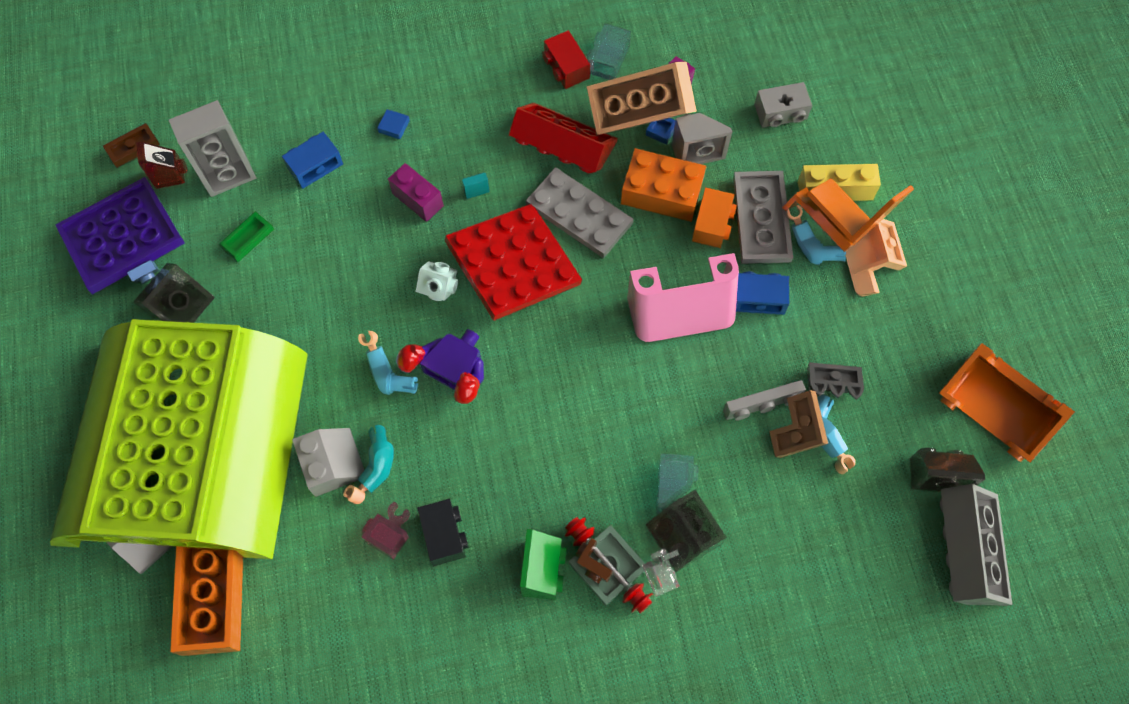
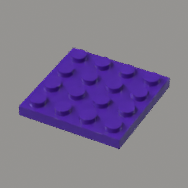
(118, 234)

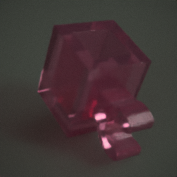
(386, 534)

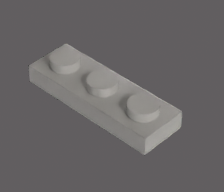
(762, 401)

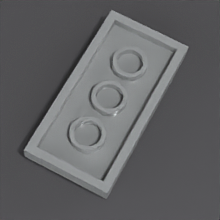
(580, 212)
(760, 217)

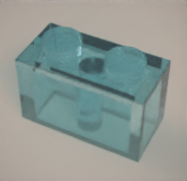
(609, 51)

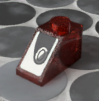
(161, 165)

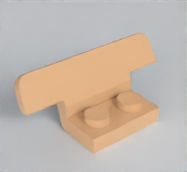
(875, 250)

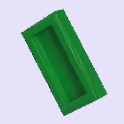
(246, 236)

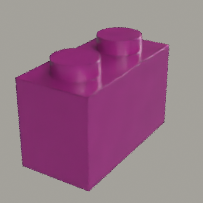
(415, 192)

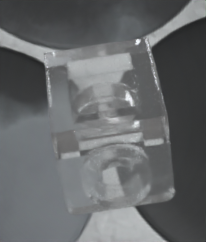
(660, 573)

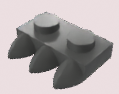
(835, 378)

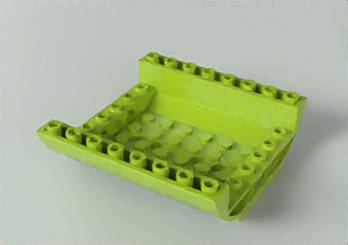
(221, 439)

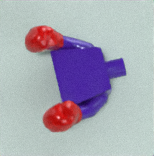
(450, 362)

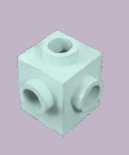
(437, 281)

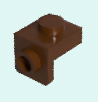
(594, 570)

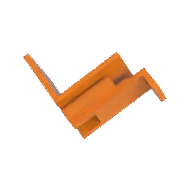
(839, 213)

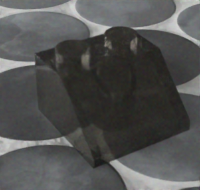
(174, 296)
(943, 470)

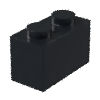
(442, 532)

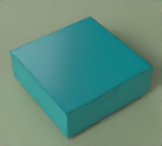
(475, 185)

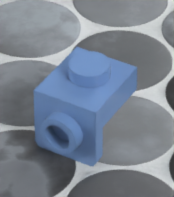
(144, 272)

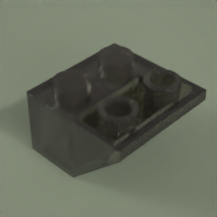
(686, 528)

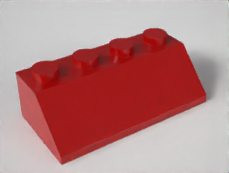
(562, 137)

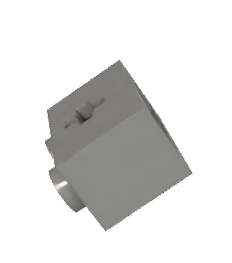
(783, 105)

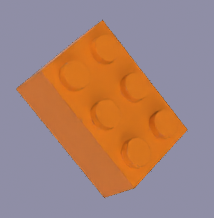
(663, 184)

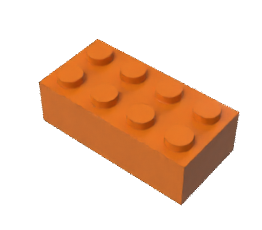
(206, 601)

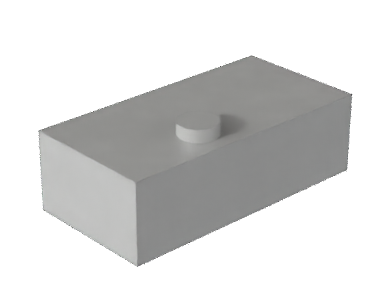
(212, 148)

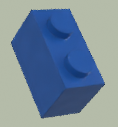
(312, 159)
(762, 293)

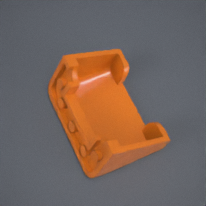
(1005, 403)

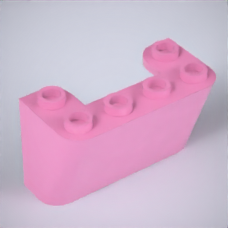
(686, 309)

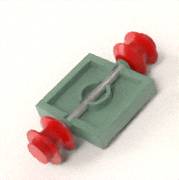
(616, 555)

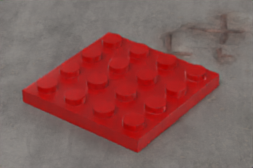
(512, 261)

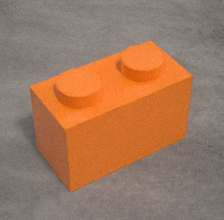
(713, 218)

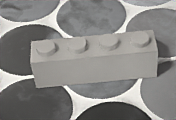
(975, 546)

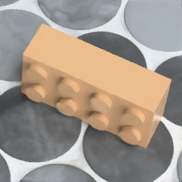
(641, 98)

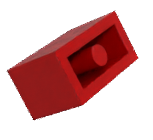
(566, 59)

